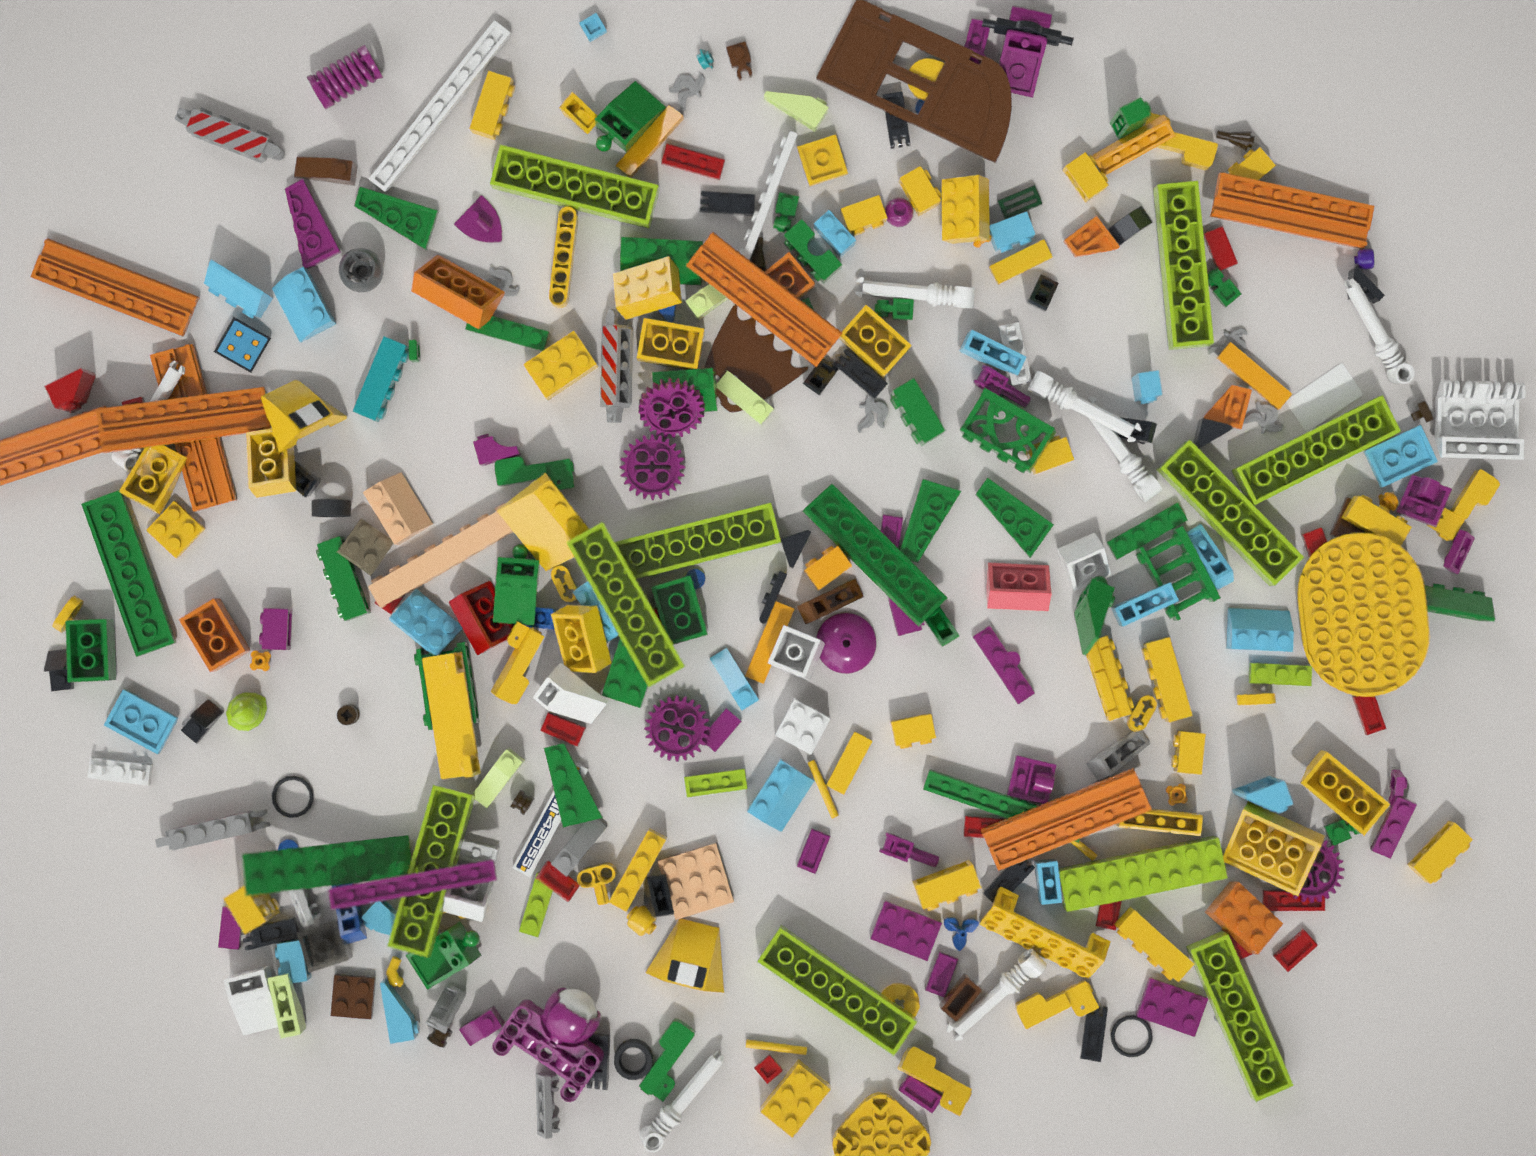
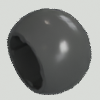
(374, 273)

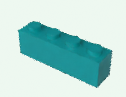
(381, 379)

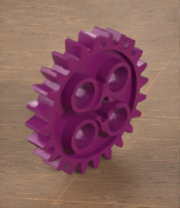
(668, 414)
(652, 448)
(682, 711)
(1329, 865)

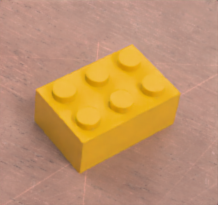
(965, 209)
(647, 288)
(874, 341)
(670, 344)
(560, 365)
(267, 468)
(581, 638)
(947, 885)
(251, 910)
(795, 1098)

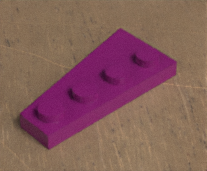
(312, 233)

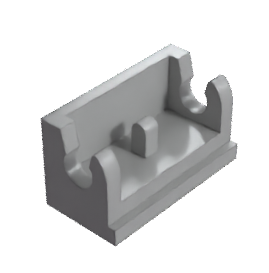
(446, 1008)

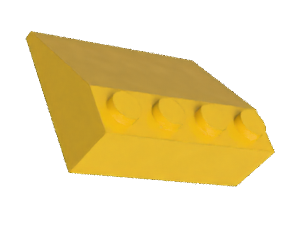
(543, 521)
(1273, 848)

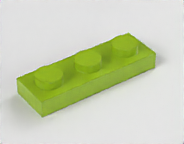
(1280, 674)
(715, 782)
(536, 909)

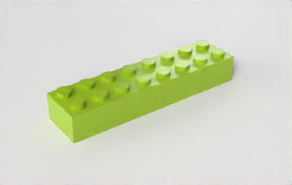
(574, 186)
(1183, 265)
(1316, 450)
(1230, 513)
(700, 541)
(625, 604)
(436, 848)
(1141, 873)
(837, 990)
(1239, 1016)

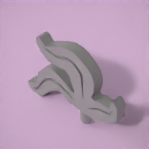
(687, 82)
(506, 281)
(1233, 338)
(878, 407)
(1271, 416)

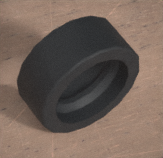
(331, 508)
(633, 1043)

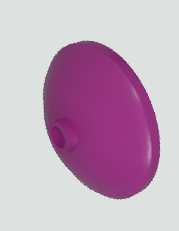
(861, 638)

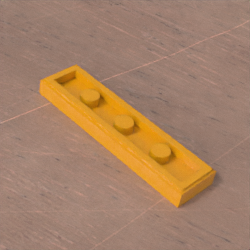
(1254, 375)
(759, 664)

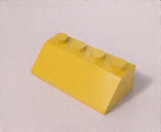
(1343, 792)

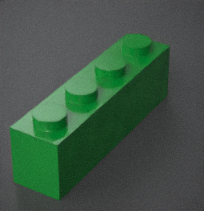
(343, 579)

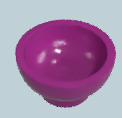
(899, 212)

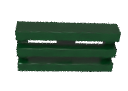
(1003, 209)

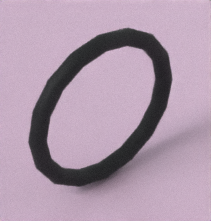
(311, 798)
(1132, 1017)

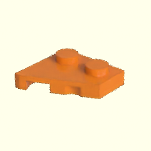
(1091, 239)
(1231, 407)

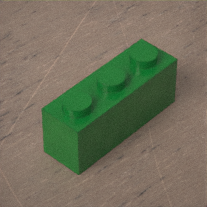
(1130, 117)

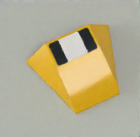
(297, 412)
(690, 957)

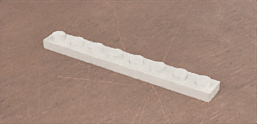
(767, 198)

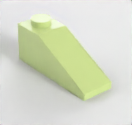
(800, 107)
(705, 301)
(744, 397)
(498, 777)
(286, 1006)

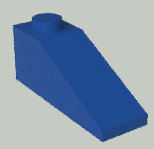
(350, 922)

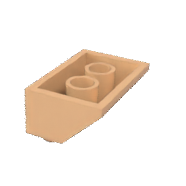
(398, 508)

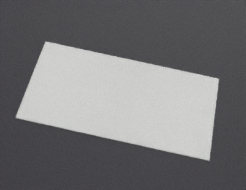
(1324, 397)

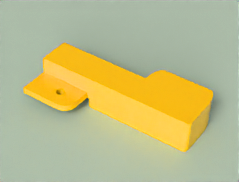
(1194, 151)
(1477, 492)
(511, 682)
(1037, 1009)
(921, 1067)

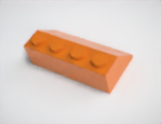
(457, 291)

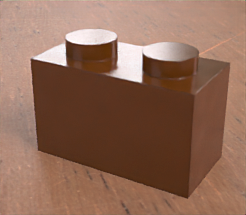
(960, 997)

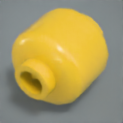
(641, 921)

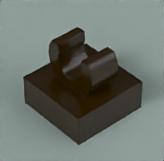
(1424, 411)

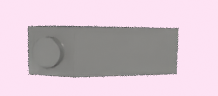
(1117, 754)
(578, 846)

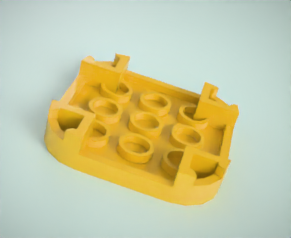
(881, 1129)

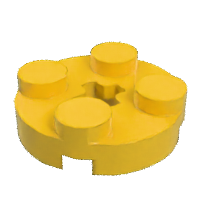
(904, 992)

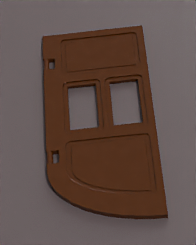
(963, 106)

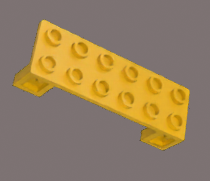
(451, 716)
(1043, 941)

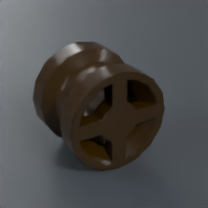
(352, 714)
(522, 802)
(439, 1038)

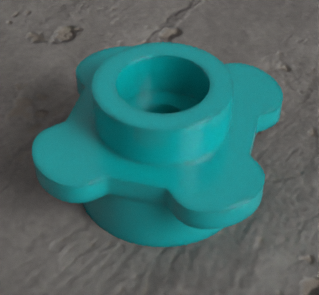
(705, 59)

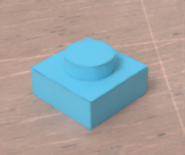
(593, 27)

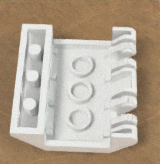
(1478, 420)

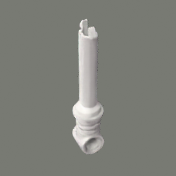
(934, 293)
(1385, 347)
(1067, 398)
(128, 458)
(1145, 485)
(1029, 966)
(671, 1113)

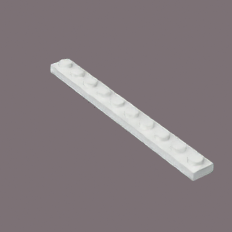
(440, 106)

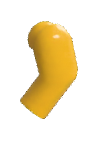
(392, 974)

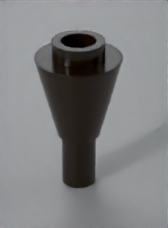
(1240, 139)
(758, 255)

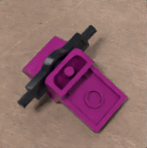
(1025, 45)

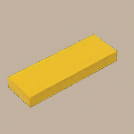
(1020, 262)
(849, 763)

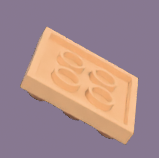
(696, 881)

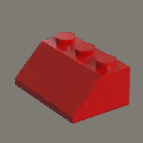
(475, 614)

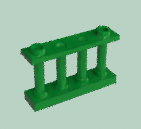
(1189, 556)
(461, 647)

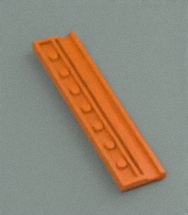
(1292, 210)
(115, 287)
(764, 299)
(181, 420)
(49, 446)
(206, 466)
(1066, 819)

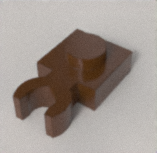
(739, 57)

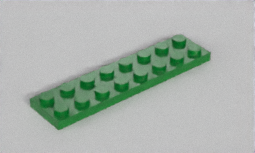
(875, 554)
(128, 573)
(325, 865)

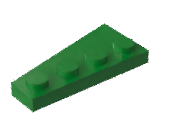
(403, 217)
(927, 516)
(1016, 518)
(571, 793)

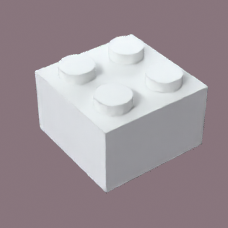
(796, 653)
(802, 726)

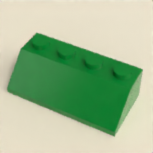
(645, 250)
(1459, 604)

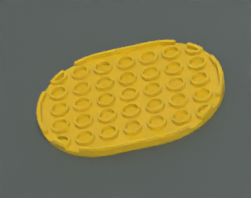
(1363, 614)

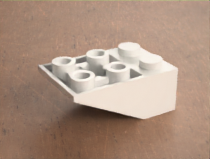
(570, 696)
(251, 1000)

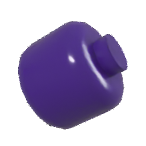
(1365, 259)

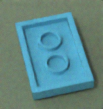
(1400, 456)
(426, 623)
(141, 721)

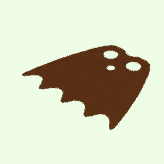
(750, 359)

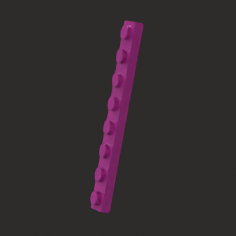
(412, 884)

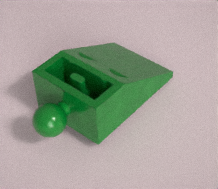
(631, 116)
(516, 592)
(1092, 611)
(451, 953)

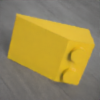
(154, 477)

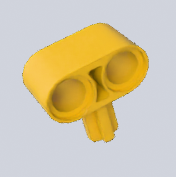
(598, 881)

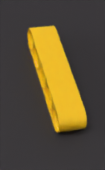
(563, 247)

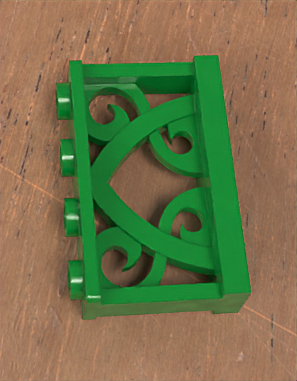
(999, 404)

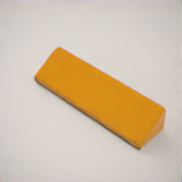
(650, 141)
(1134, 145)

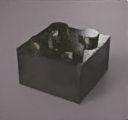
(323, 946)

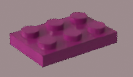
(906, 930)
(1172, 1007)

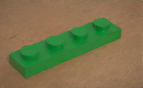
(513, 333)
(1146, 531)

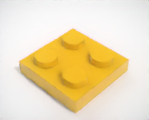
(822, 160)
(175, 529)

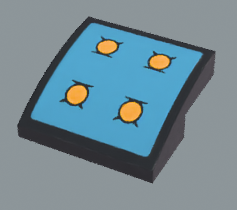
(242, 344)

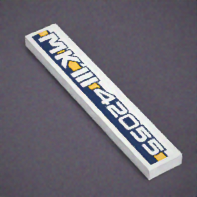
(541, 834)

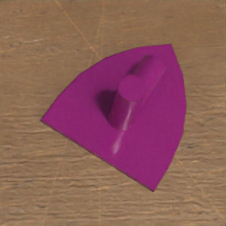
(481, 222)

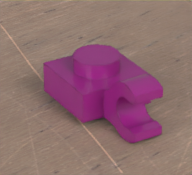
(1398, 783)

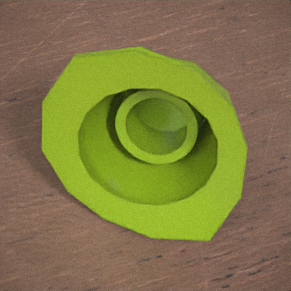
(246, 711)

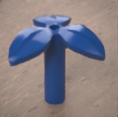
(959, 939)

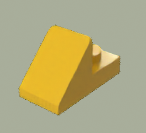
(578, 112)

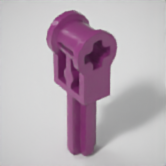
(998, 384)
(903, 850)

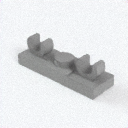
(545, 1105)

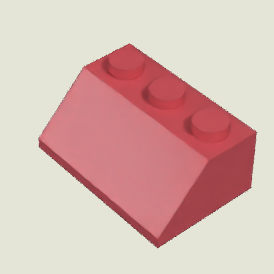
(1018, 586)

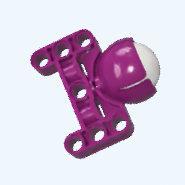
(563, 1028)

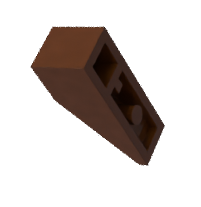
(326, 170)
(830, 601)

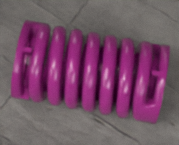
(345, 78)

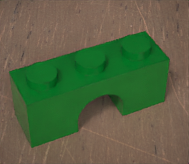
(822, 266)

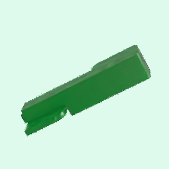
(515, 471)
(674, 1042)

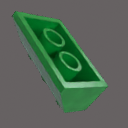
(701, 379)

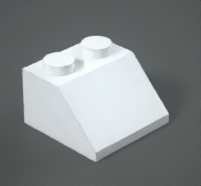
(1084, 560)
(469, 900)

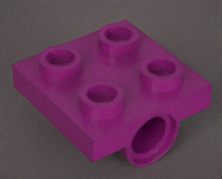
(1424, 500)
(1031, 779)

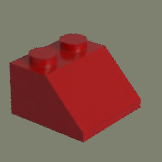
(71, 390)

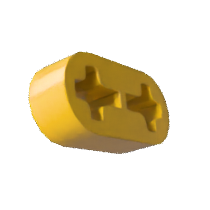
(560, 586)
(68, 613)
(1256, 699)
(1146, 716)

